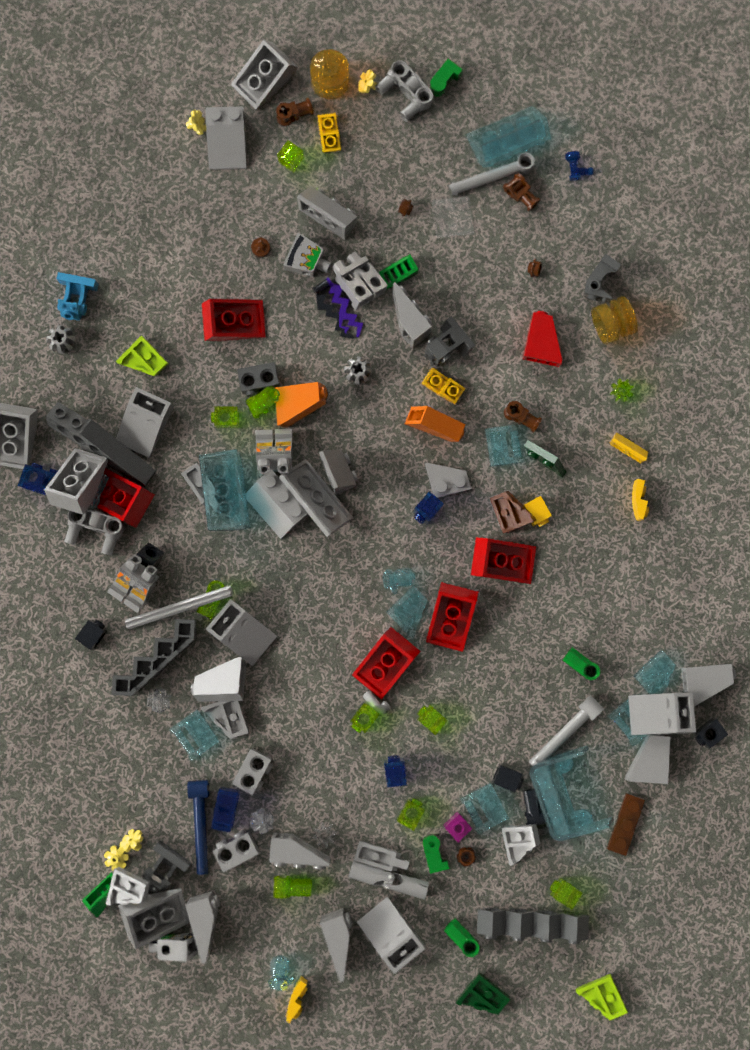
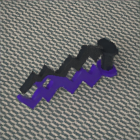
(341, 315)

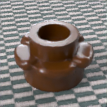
(405, 207)
(534, 268)
(466, 861)

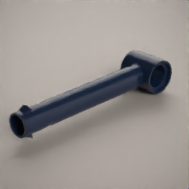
(198, 792)

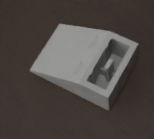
(412, 324)
(143, 422)
(241, 632)
(662, 714)
(293, 850)
(391, 935)

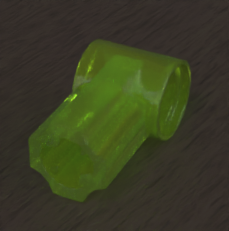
(261, 402)
(209, 609)
(288, 887)

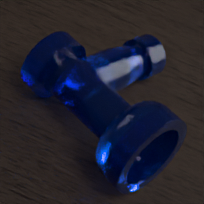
(576, 172)

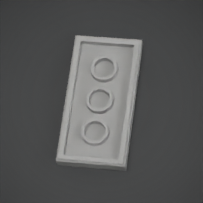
(316, 497)

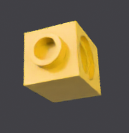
(539, 510)

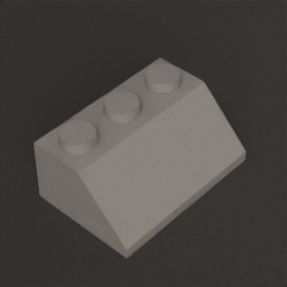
(327, 211)
(276, 504)

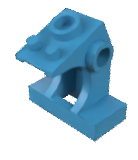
(78, 286)

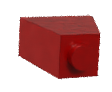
(542, 341)

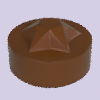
(260, 247)

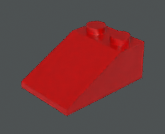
(233, 319)
(124, 499)
(503, 560)
(452, 616)
(386, 662)

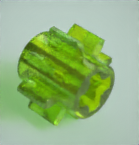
(620, 395)

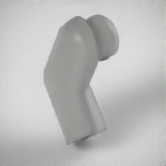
(381, 708)

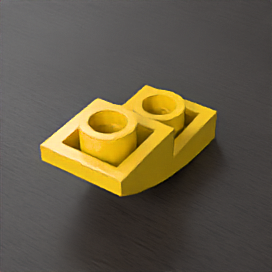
(329, 132)
(443, 386)
(639, 506)
(295, 1004)

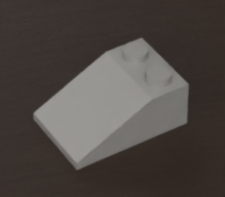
(264, 74)
(226, 137)
(17, 434)
(338, 471)
(76, 481)
(202, 915)
(154, 917)
(336, 932)

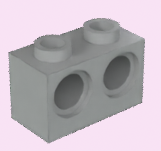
(249, 769)
(238, 854)

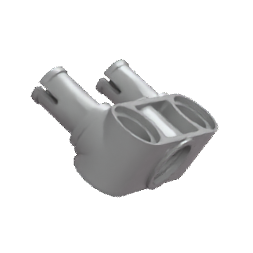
(410, 85)
(97, 522)

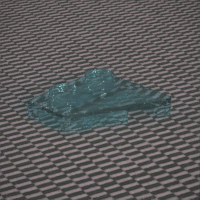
(408, 610)
(655, 673)

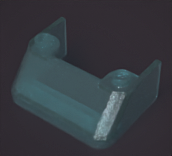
(555, 801)

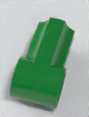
(580, 663)
(461, 936)

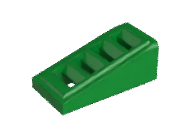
(400, 278)
(97, 898)

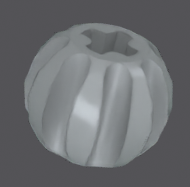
(54, 339)
(360, 375)

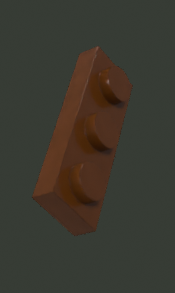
(625, 824)

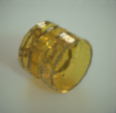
(329, 84)
(614, 320)

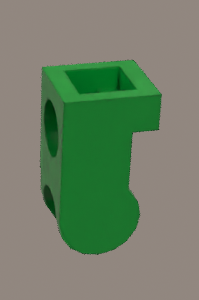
(443, 77)
(431, 848)

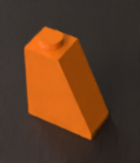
(299, 401)
(435, 423)

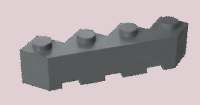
(165, 652)
(540, 924)

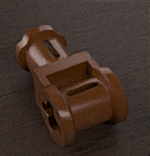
(293, 111)
(520, 191)
(521, 416)

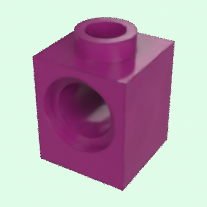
(457, 826)

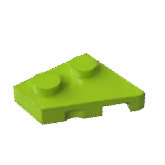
(143, 357)
(604, 996)

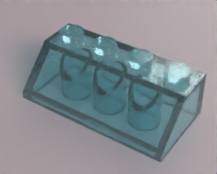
(509, 136)
(224, 491)

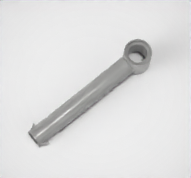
(493, 175)
(589, 710)

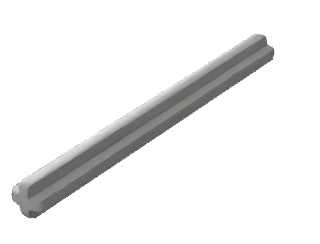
(179, 607)

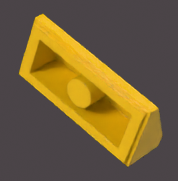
(629, 448)

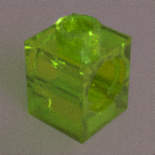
(290, 156)
(233, 421)
(373, 715)
(431, 719)
(403, 819)
(565, 893)

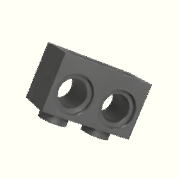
(257, 373)

